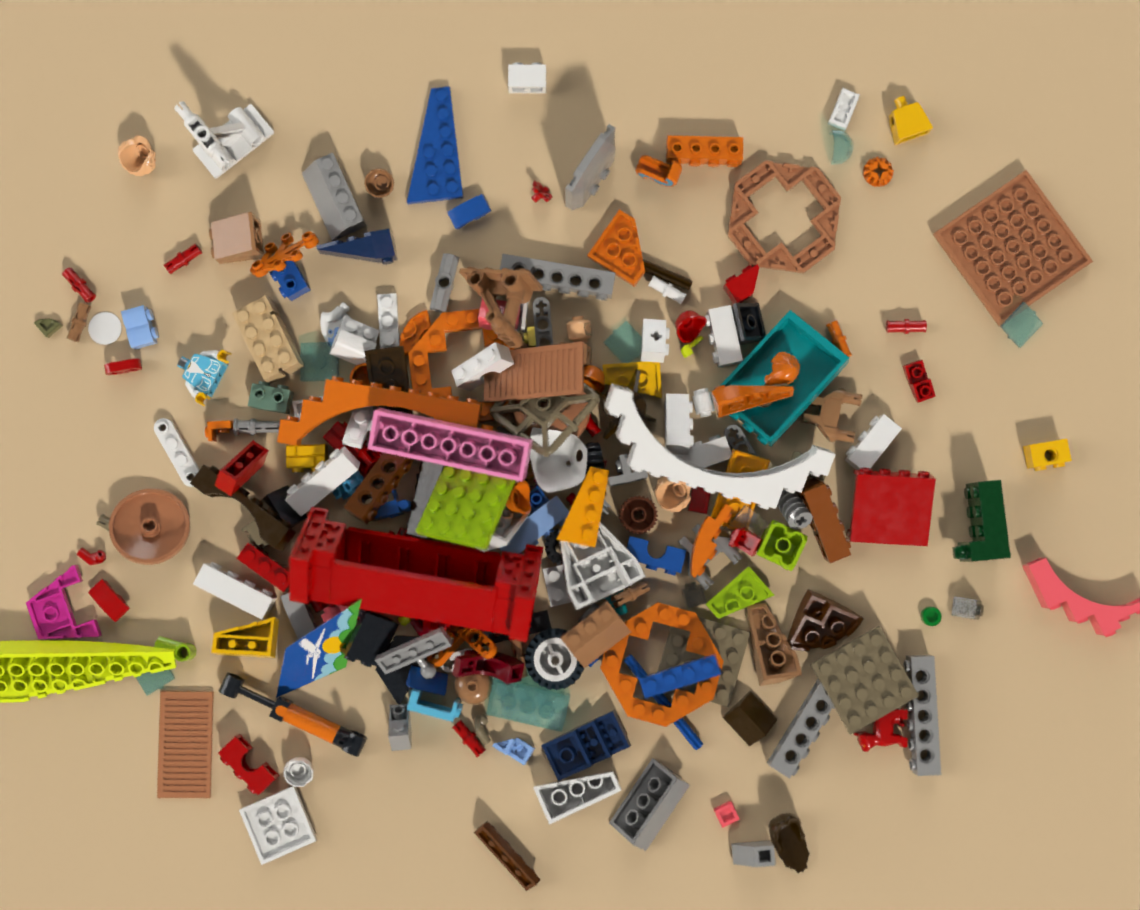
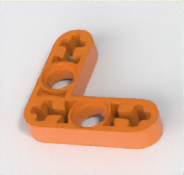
(464, 635)

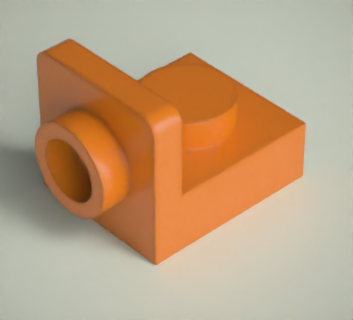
(222, 427)

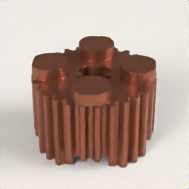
(638, 525)

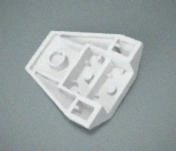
(598, 571)

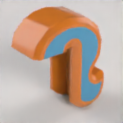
(659, 171)

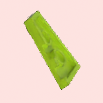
(739, 594)

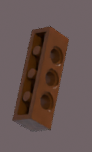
(367, 489)

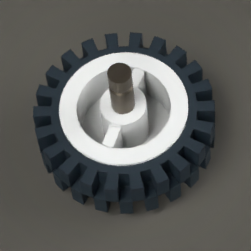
(551, 661)

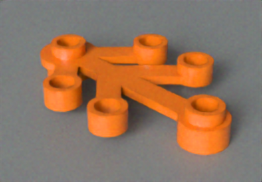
(284, 253)

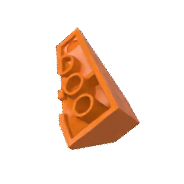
(740, 398)

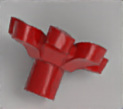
(540, 192)

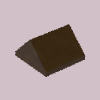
(750, 719)

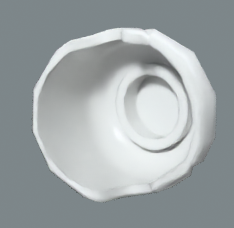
(298, 772)

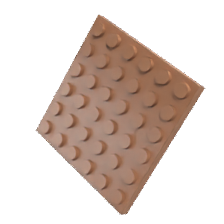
(1012, 247)

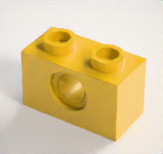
(1058, 451)

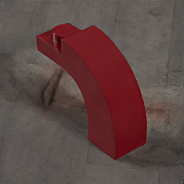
(500, 666)

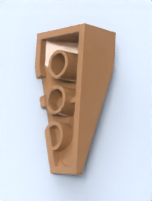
(771, 651)

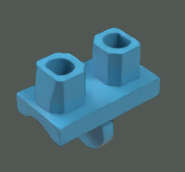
(349, 486)

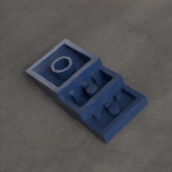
(586, 745)

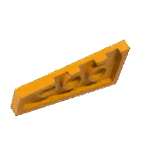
(585, 513)

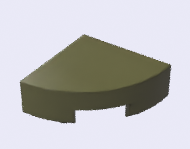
(48, 326)

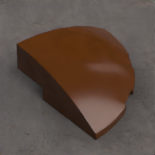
(821, 623)

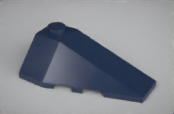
(374, 247)

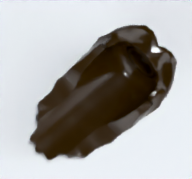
(789, 841)

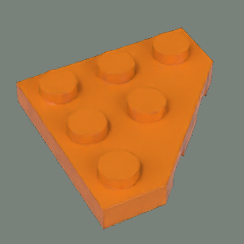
(620, 249)

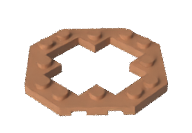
(789, 176)

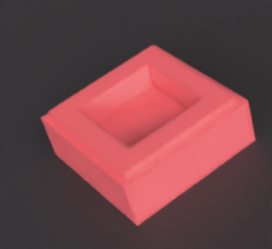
(726, 814)

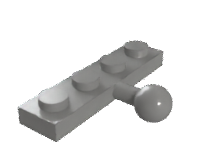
(415, 651)

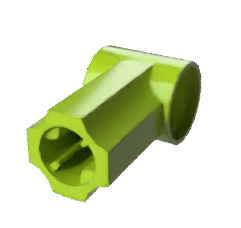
(163, 642)

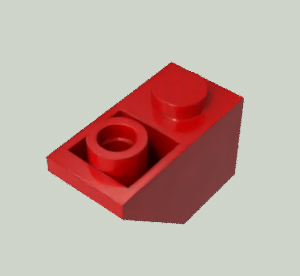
(742, 286)

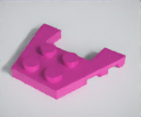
(53, 614)

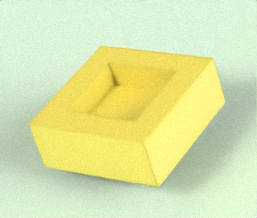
(529, 337)

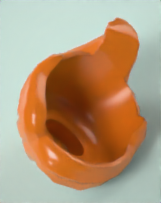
(784, 369)

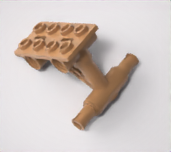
(515, 285)

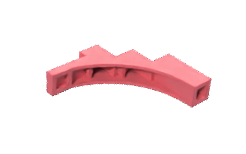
(1053, 591)

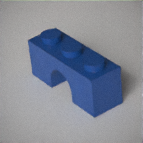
(671, 560)

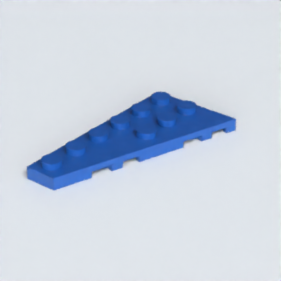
(437, 160)

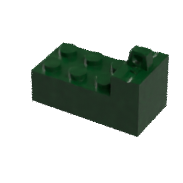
(987, 524)

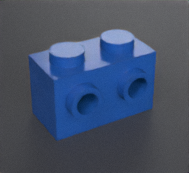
(291, 281)

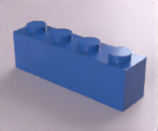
(680, 676)

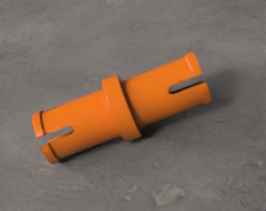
(838, 338)

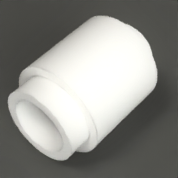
(703, 402)

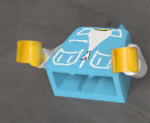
(204, 373)

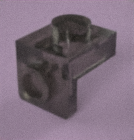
(967, 608)

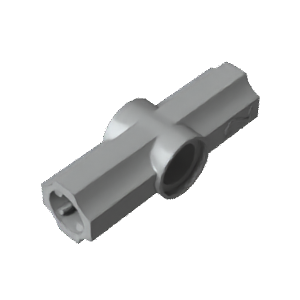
(442, 294)

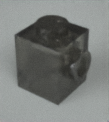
(693, 595)

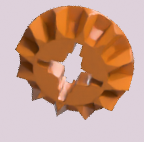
(872, 177)

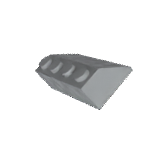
(333, 197)
(649, 804)

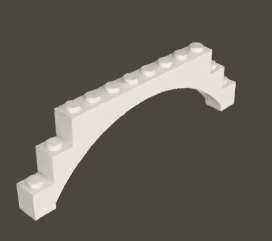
(758, 487)

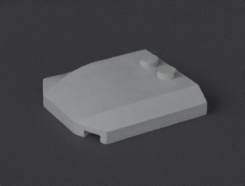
(591, 170)

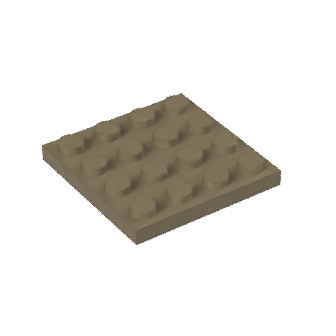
(728, 641)
(864, 680)

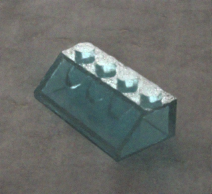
(528, 704)

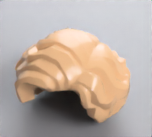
(137, 156)
(672, 495)

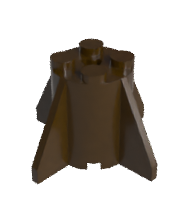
(639, 403)

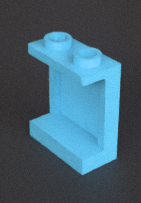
(432, 709)

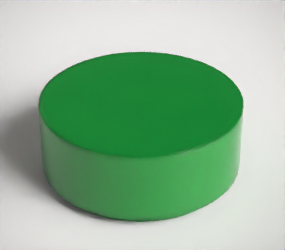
(931, 616)

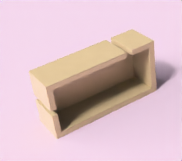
(268, 339)

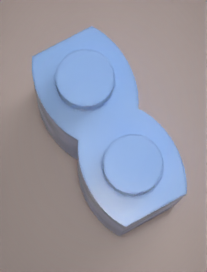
(139, 327)

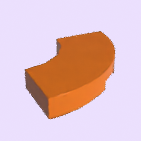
(414, 330)

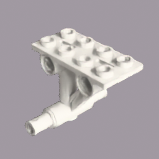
(226, 144)

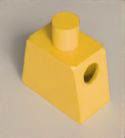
(908, 121)

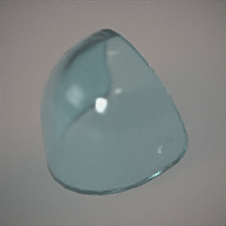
(842, 147)

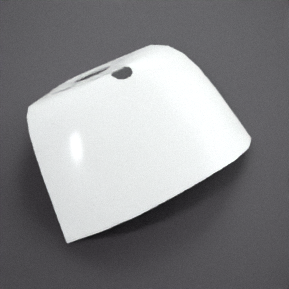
(552, 472)

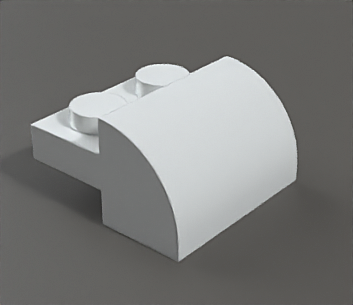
(353, 340)

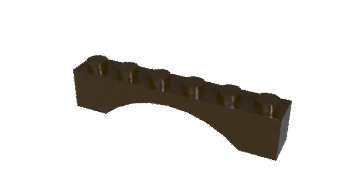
(271, 529)

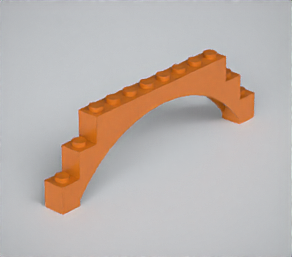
(347, 396)

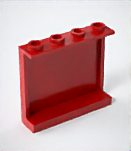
(892, 507)

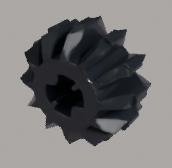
(594, 456)

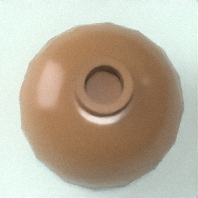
(473, 688)

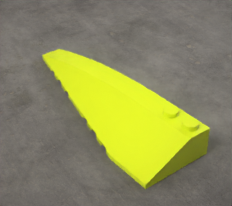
(60, 665)

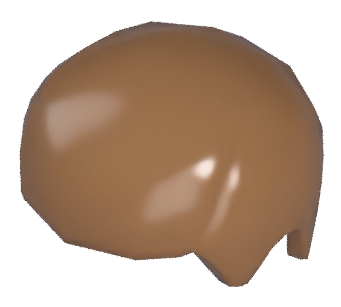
(379, 183)

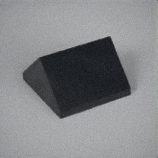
(748, 322)
(276, 502)

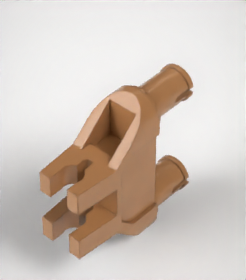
(829, 414)

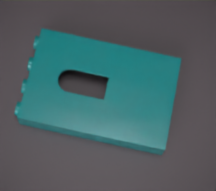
(819, 366)

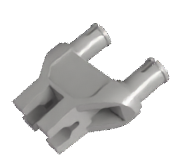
(722, 546)

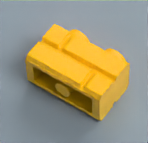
(305, 456)

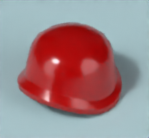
(689, 325)

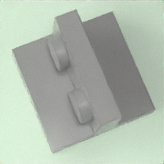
(626, 475)

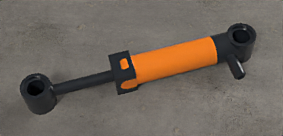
(284, 710)

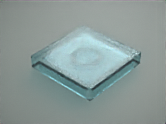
(318, 362)

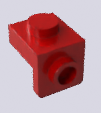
(745, 540)

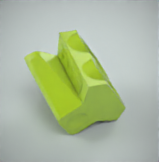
(782, 545)

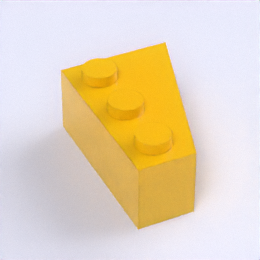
(250, 640)

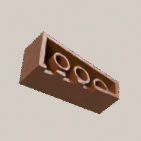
(825, 521)

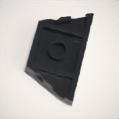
(396, 680)

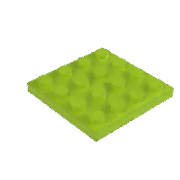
(465, 507)

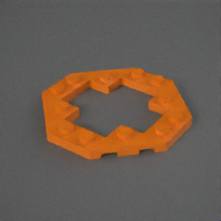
(435, 341)
(624, 685)

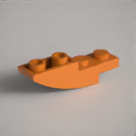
(703, 546)

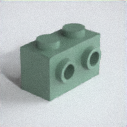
(271, 398)

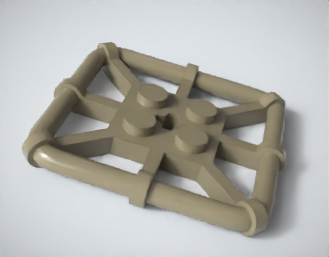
(546, 416)

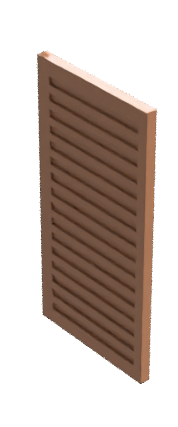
(538, 374)
(185, 744)

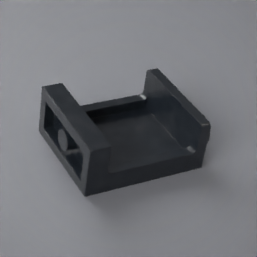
(369, 638)

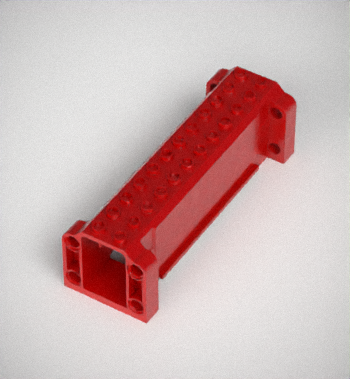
(414, 577)

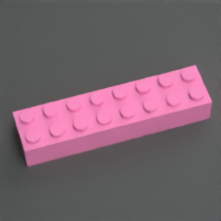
(450, 444)

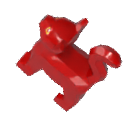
(883, 731)

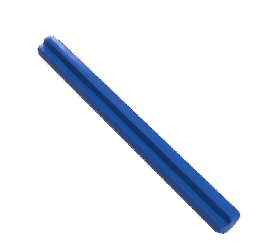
(681, 724)

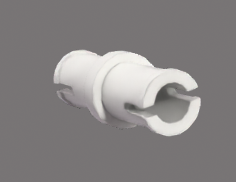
(667, 290)

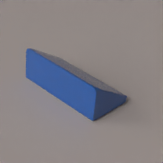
(436, 684)

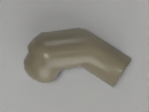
(479, 729)

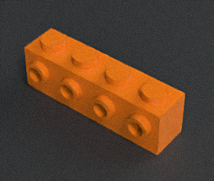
(704, 150)

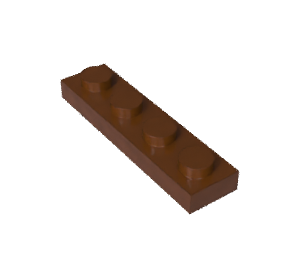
(507, 856)

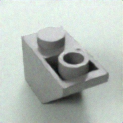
(400, 727)
(754, 853)

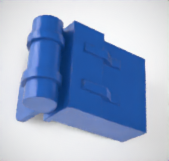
(393, 508)

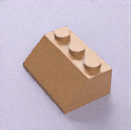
(595, 634)

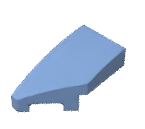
(515, 748)

